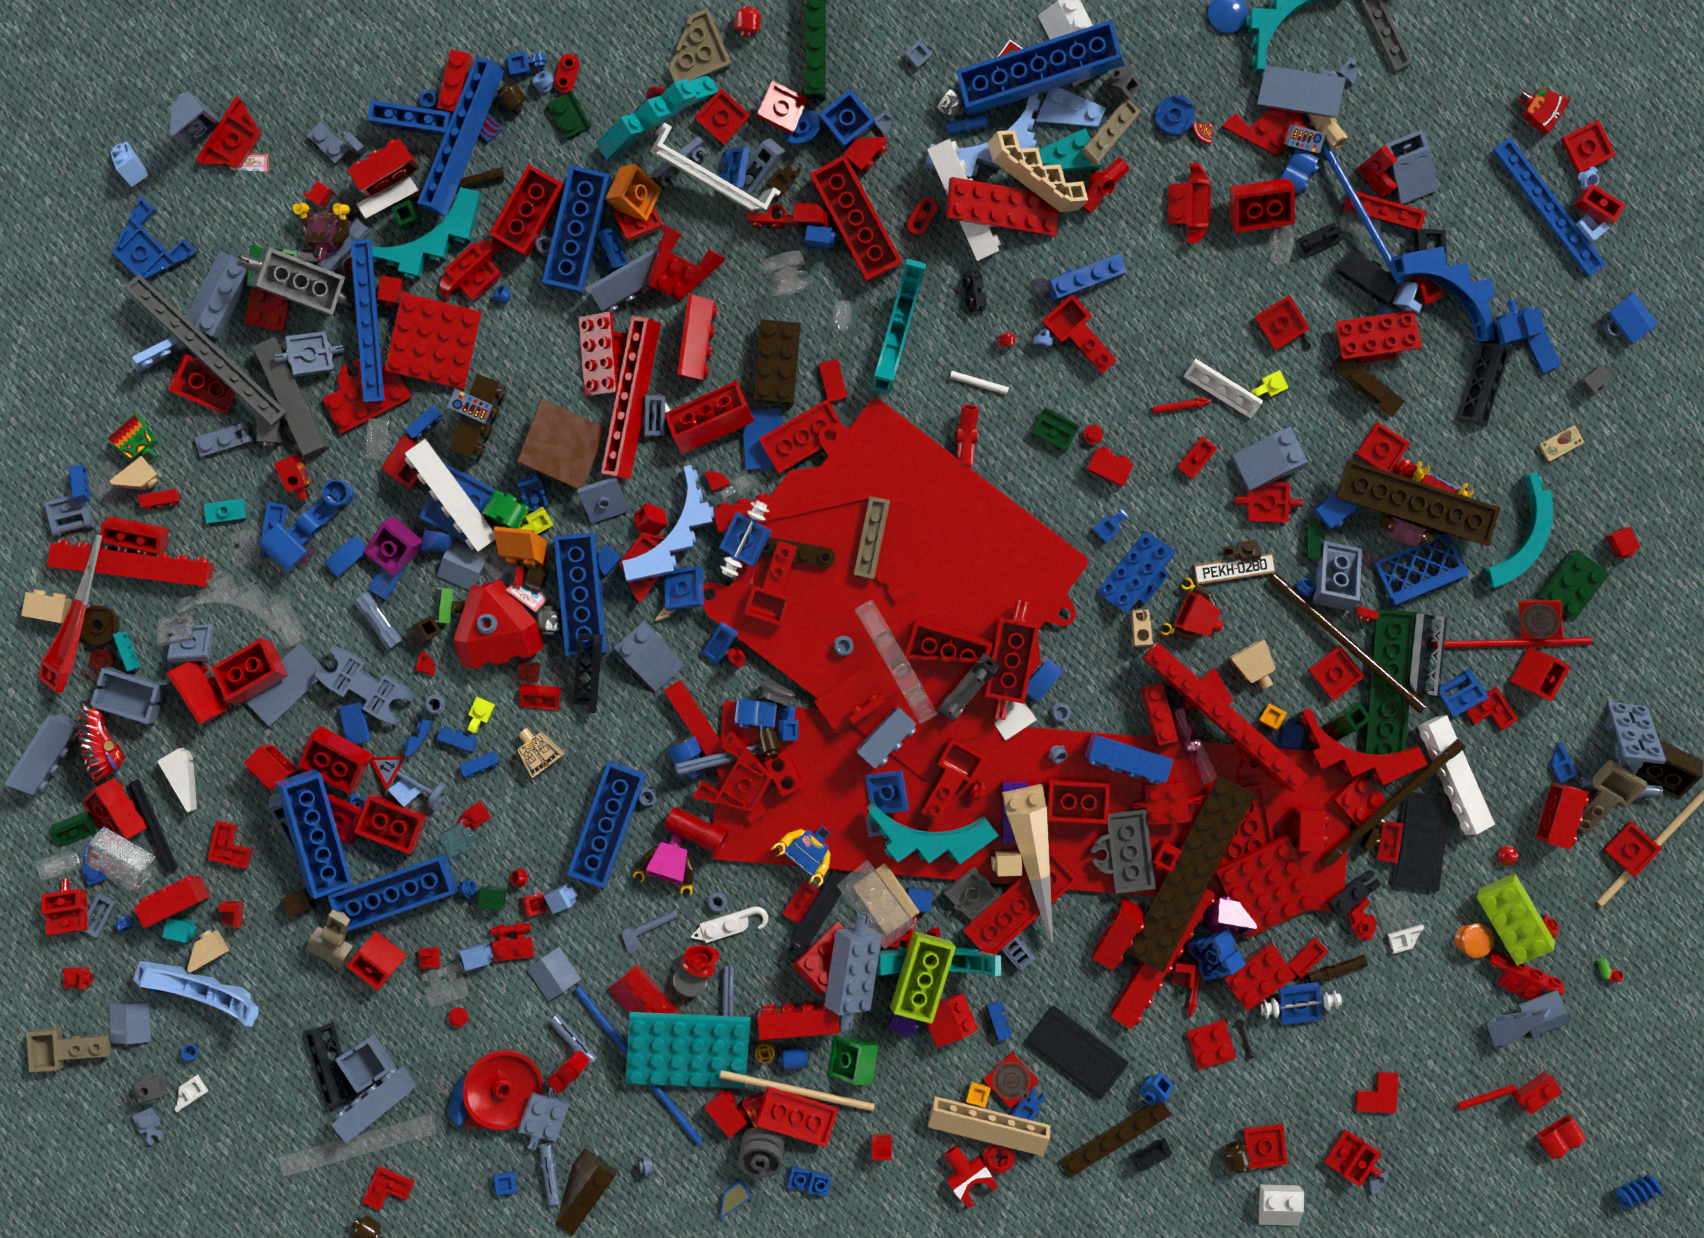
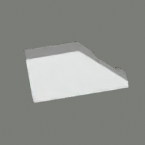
(1404, 939)
(190, 1092)

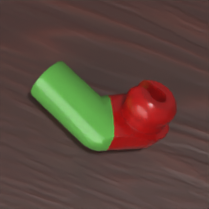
(1609, 973)

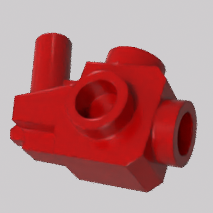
(1362, 924)

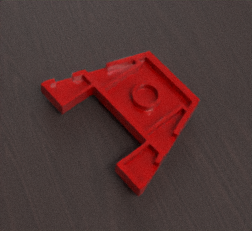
(1265, 132)
(675, 274)
(745, 782)

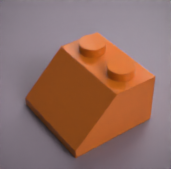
(633, 192)
(520, 546)

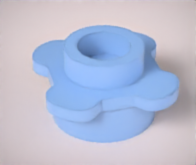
(1589, 177)

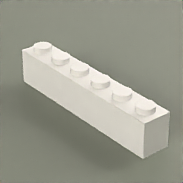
(948, 165)
(451, 495)
(1456, 777)

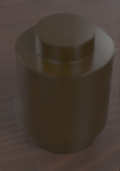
(769, 743)

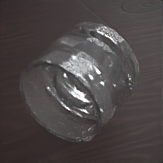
(787, 277)

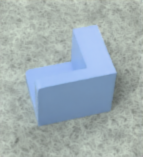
(1590, 228)
(1405, 297)
(404, 792)

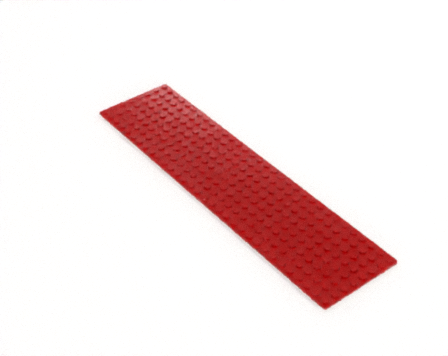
(838, 800)

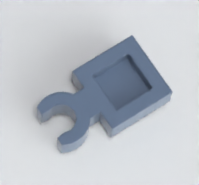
(147, 1122)

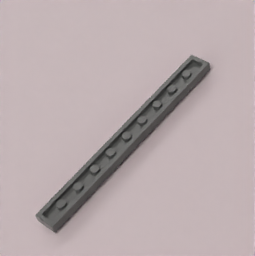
(205, 350)

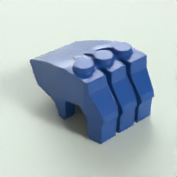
(533, 492)

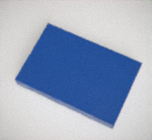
(765, 422)

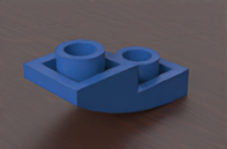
(346, 556)
(1043, 680)
(415, 742)
(457, 1111)
(808, 1180)

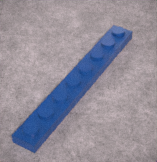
(1548, 207)
(367, 320)

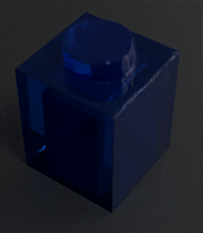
(1291, 734)

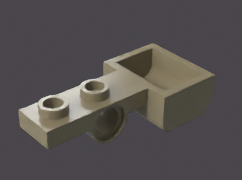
(1614, 786)
(330, 942)
(49, 1050)

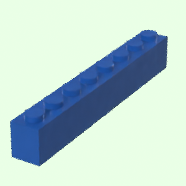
(460, 136)

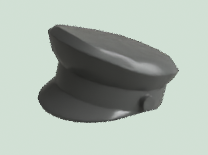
(776, 692)
(688, 984)

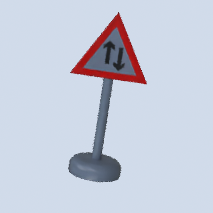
(388, 769)

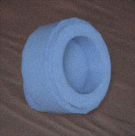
(543, 82)
(1043, 341)

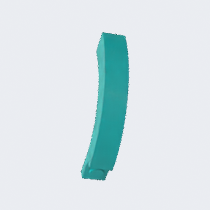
(1534, 540)

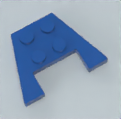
(142, 252)

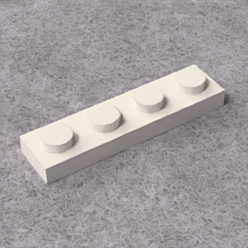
(1223, 388)

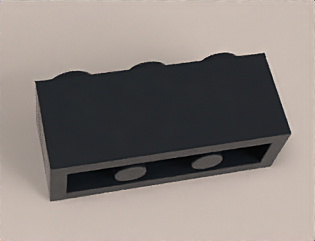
(1368, 276)

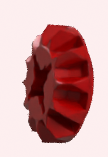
(992, 1163)

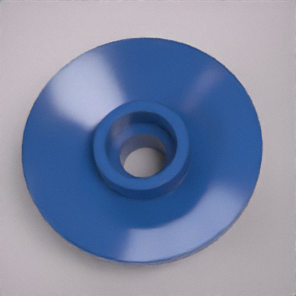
(806, 128)

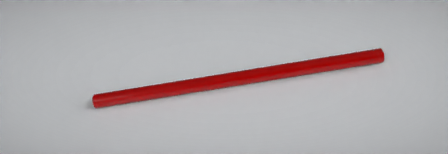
(1514, 643)

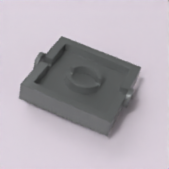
(972, 893)

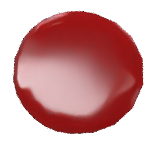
(700, 960)

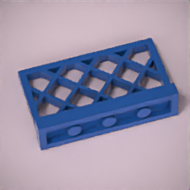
(1427, 585)

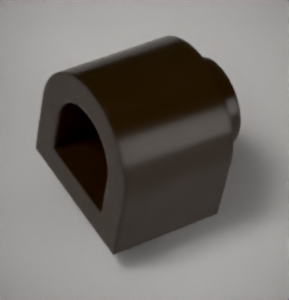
(535, 577)

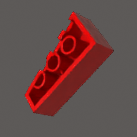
(944, 643)

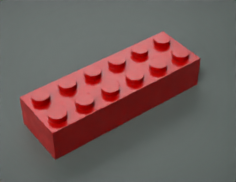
(855, 219)

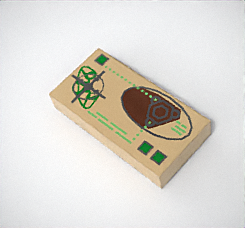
(1561, 443)

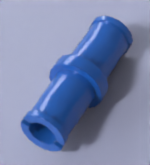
(967, 124)

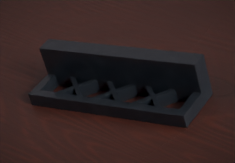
(1490, 381)
(1420, 654)
(594, 674)
(819, 909)
(322, 1065)

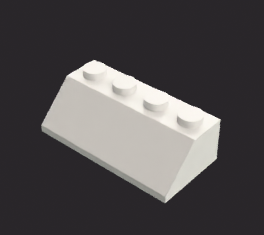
(1064, 18)

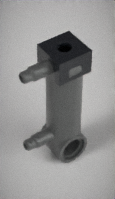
(968, 687)

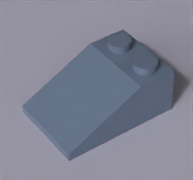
(1270, 459)
(1338, 576)
(649, 656)

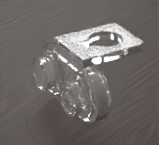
(1281, 245)

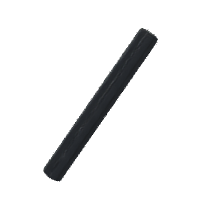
(153, 825)

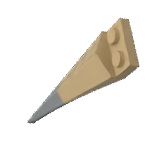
(1029, 825)

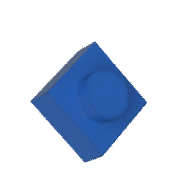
(505, 1183)

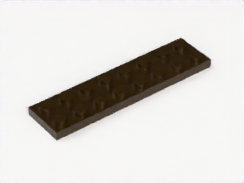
(1417, 502)

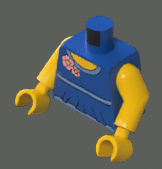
(807, 851)

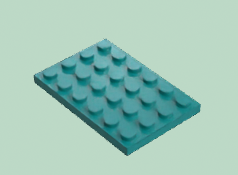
(686, 1049)

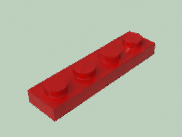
(1389, 211)

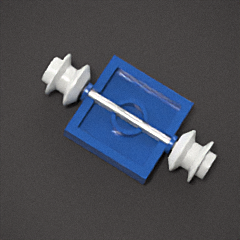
(745, 539)
(1300, 1003)

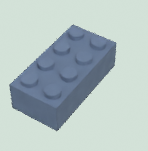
(373, 1104)

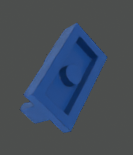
(611, 244)

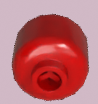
(747, 21)

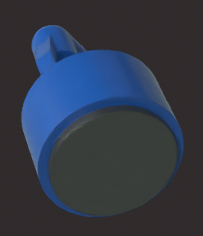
(686, 749)

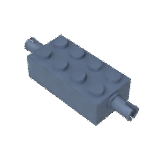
(853, 970)

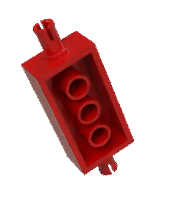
(1014, 651)

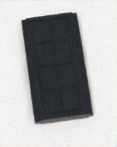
(1422, 841)
(1076, 1052)

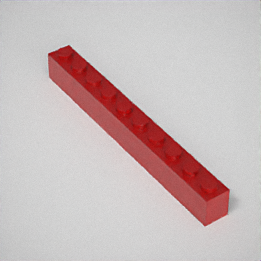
(1224, 717)

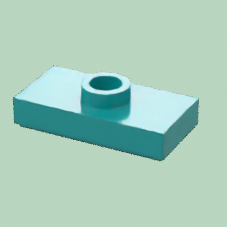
(225, 511)
(126, 652)

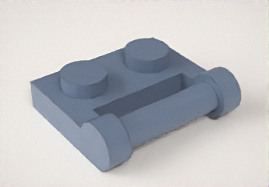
(66, 508)

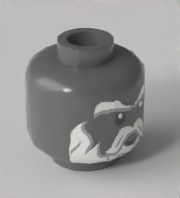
(951, 102)
(548, 620)

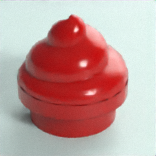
(1507, 855)

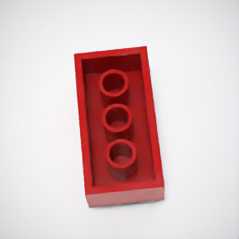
(527, 211)
(796, 1020)

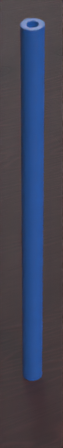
(1359, 208)

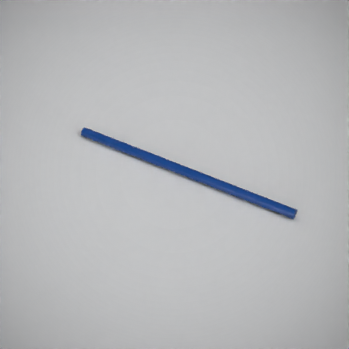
(624, 1047)

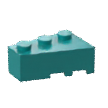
(1068, 153)

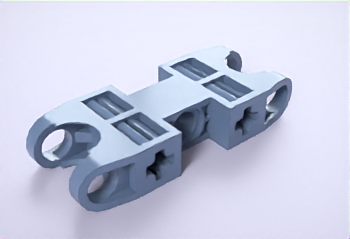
(364, 685)

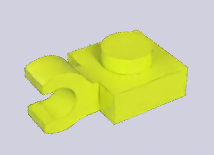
(1271, 384)
(537, 521)
(480, 711)

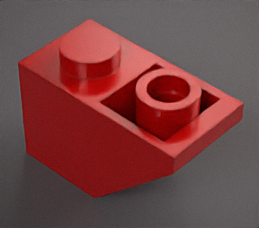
(864, 151)

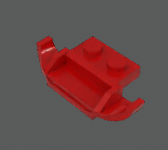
(1191, 203)
(472, 270)

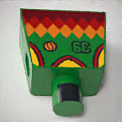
(135, 439)

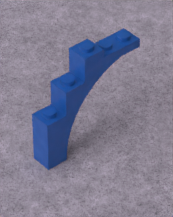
(1455, 278)

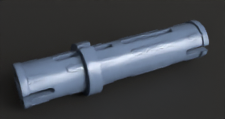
(571, 1038)
(548, 1166)

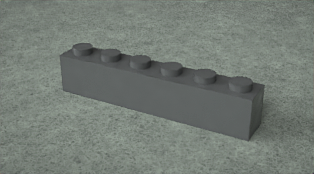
(291, 398)

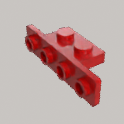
(1522, 978)

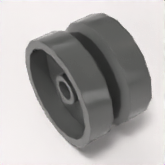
(761, 1152)

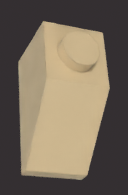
(136, 476)
(206, 949)

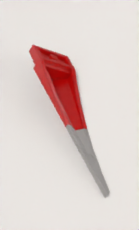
(62, 652)

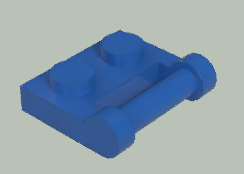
(1465, 698)

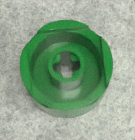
(505, 510)

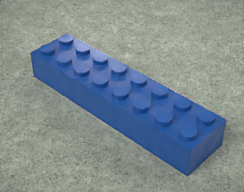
(1040, 67)

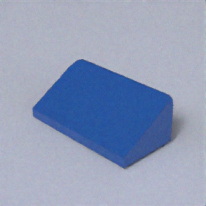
(354, 723)

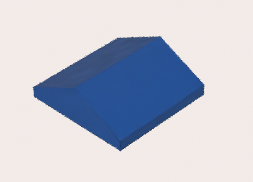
(1632, 318)
(887, 791)

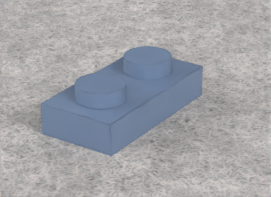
(328, 142)

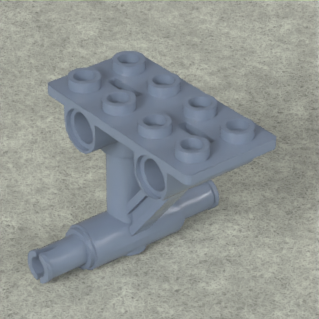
(1635, 743)

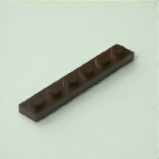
(1114, 1138)

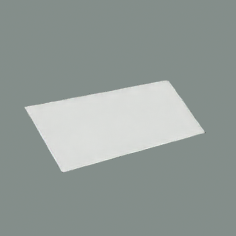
(387, 197)

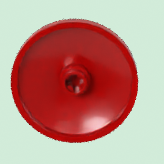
(500, 1087)

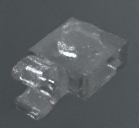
(740, 483)

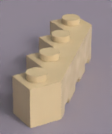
(1027, 168)

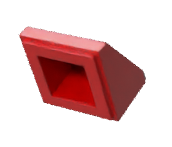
(533, 905)

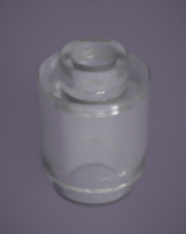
(842, 315)

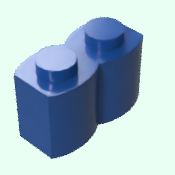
(1299, 169)
(819, 238)
(755, 713)

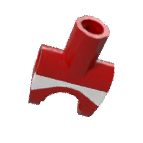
(967, 1174)

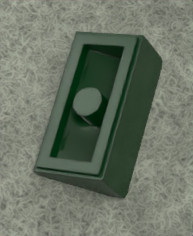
(72, 829)

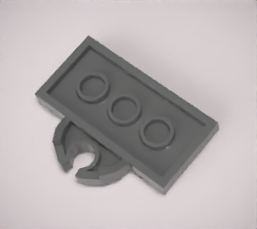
(1126, 851)

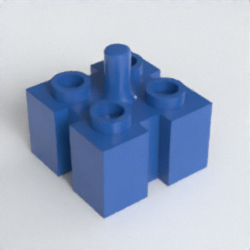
(1517, 324)
(1216, 954)

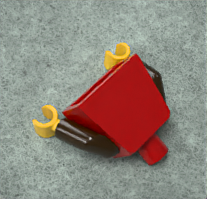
(1197, 615)

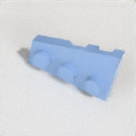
(1069, 109)
(156, 353)

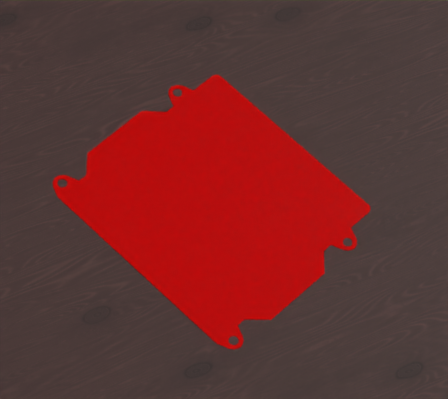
(953, 536)

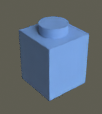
(476, 956)

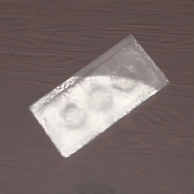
(871, 895)

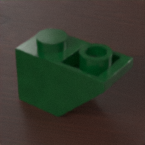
(1347, 721)

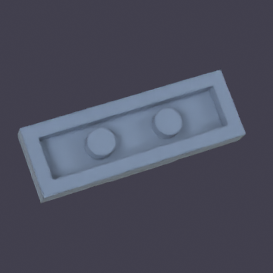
(691, 149)

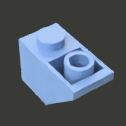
(128, 163)
(561, 898)

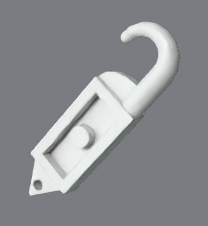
(728, 924)

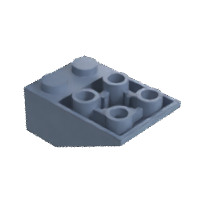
(1414, 167)

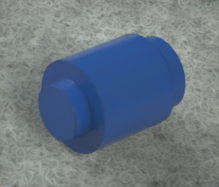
(794, 1059)

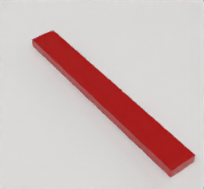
(705, 735)

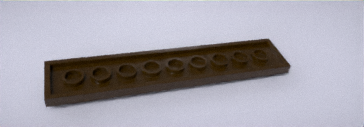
(1192, 873)

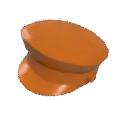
(1475, 940)

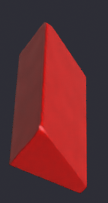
(539, 697)

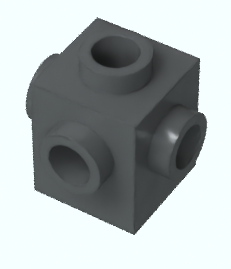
(1123, 83)
(150, 1088)

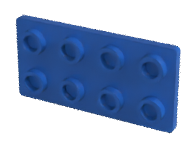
(1138, 573)

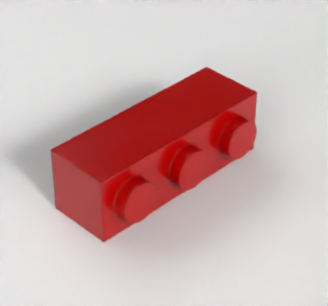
(159, 499)

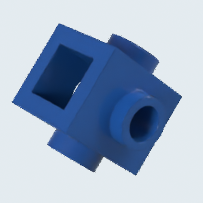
(1156, 1088)

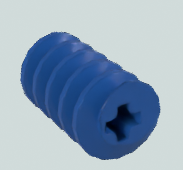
(1638, 1190)

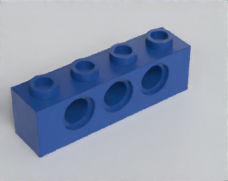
(408, 118)

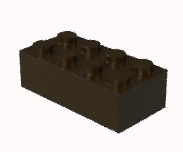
(777, 362)
(470, 433)

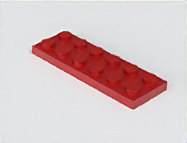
(1000, 207)
(1016, 909)

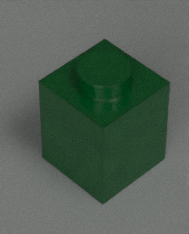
(406, 215)
(491, 897)

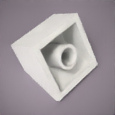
(1281, 1205)

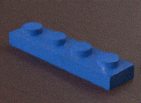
(1087, 276)

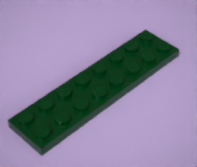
(1389, 711)

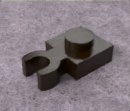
(782, 179)
(1245, 550)
(1371, 838)

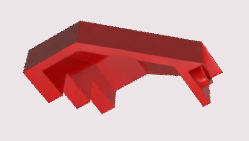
(515, 630)

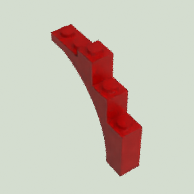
(1385, 767)

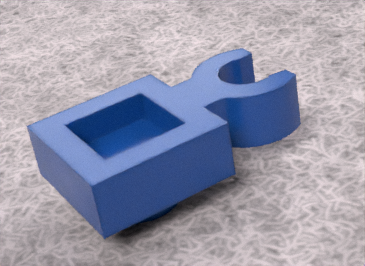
(1028, 1107)

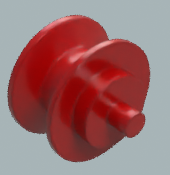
(1405, 468)

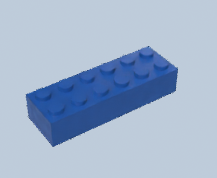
(577, 230)
(580, 590)
(607, 824)
(314, 833)
(395, 891)

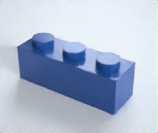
(424, 422)
(79, 484)
(457, 738)
(480, 764)
(999, 1020)

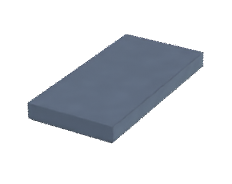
(1301, 92)
(281, 696)

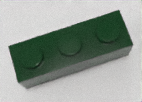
(1312, 539)

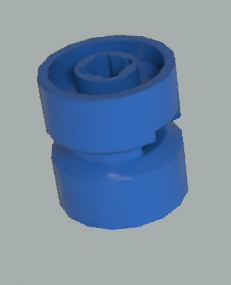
(338, 492)

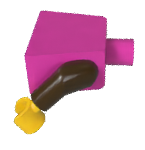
(668, 864)

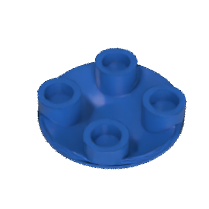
(1227, 15)

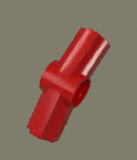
(1104, 183)
(967, 434)

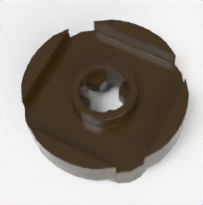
(110, 625)

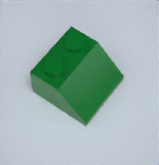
(853, 1060)

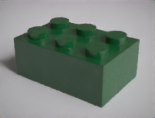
(1573, 583)

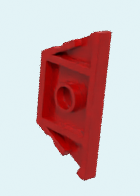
(231, 139)
(642, 545)

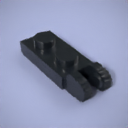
(1353, 893)

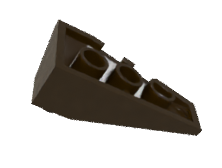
(585, 1187)

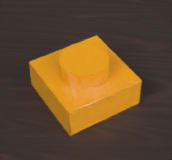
(1273, 717)
(978, 1094)

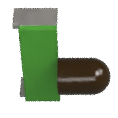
(448, 606)

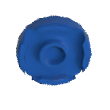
(1175, 115)

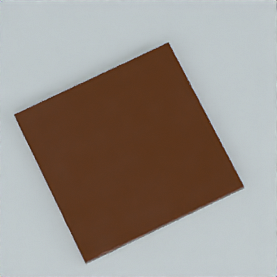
(561, 444)

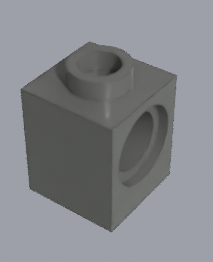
(268, 434)

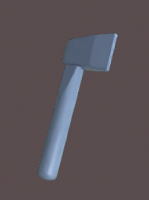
(630, 936)

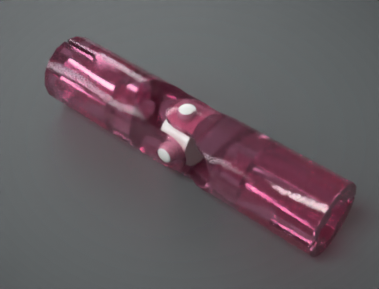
(1195, 748)

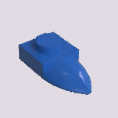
(91, 875)

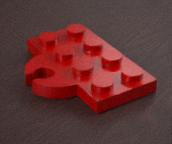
(348, 404)

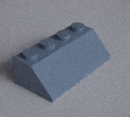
(624, 283)
(218, 295)
(44, 754)

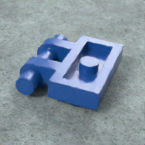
(735, 166)

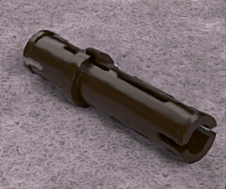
(1338, 969)

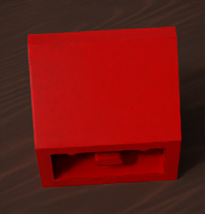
(398, 467)
(1540, 674)
(376, 960)

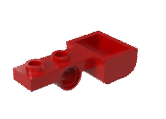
(802, 216)
(1069, 321)
(769, 602)
(959, 764)

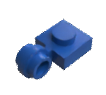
(520, 63)

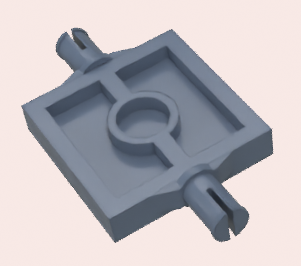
(309, 353)
(543, 1117)

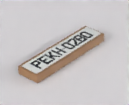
(1225, 570)

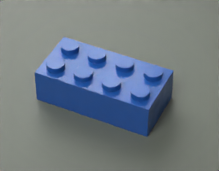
(1128, 758)

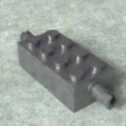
(296, 280)

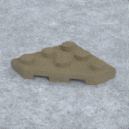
(699, 49)

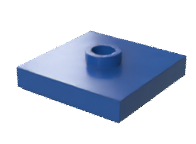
(684, 588)

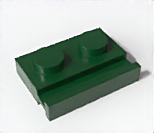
(569, 115)
(1055, 429)

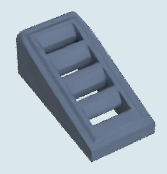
(1023, 963)

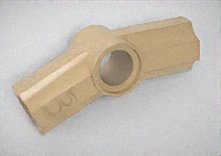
(1334, 134)

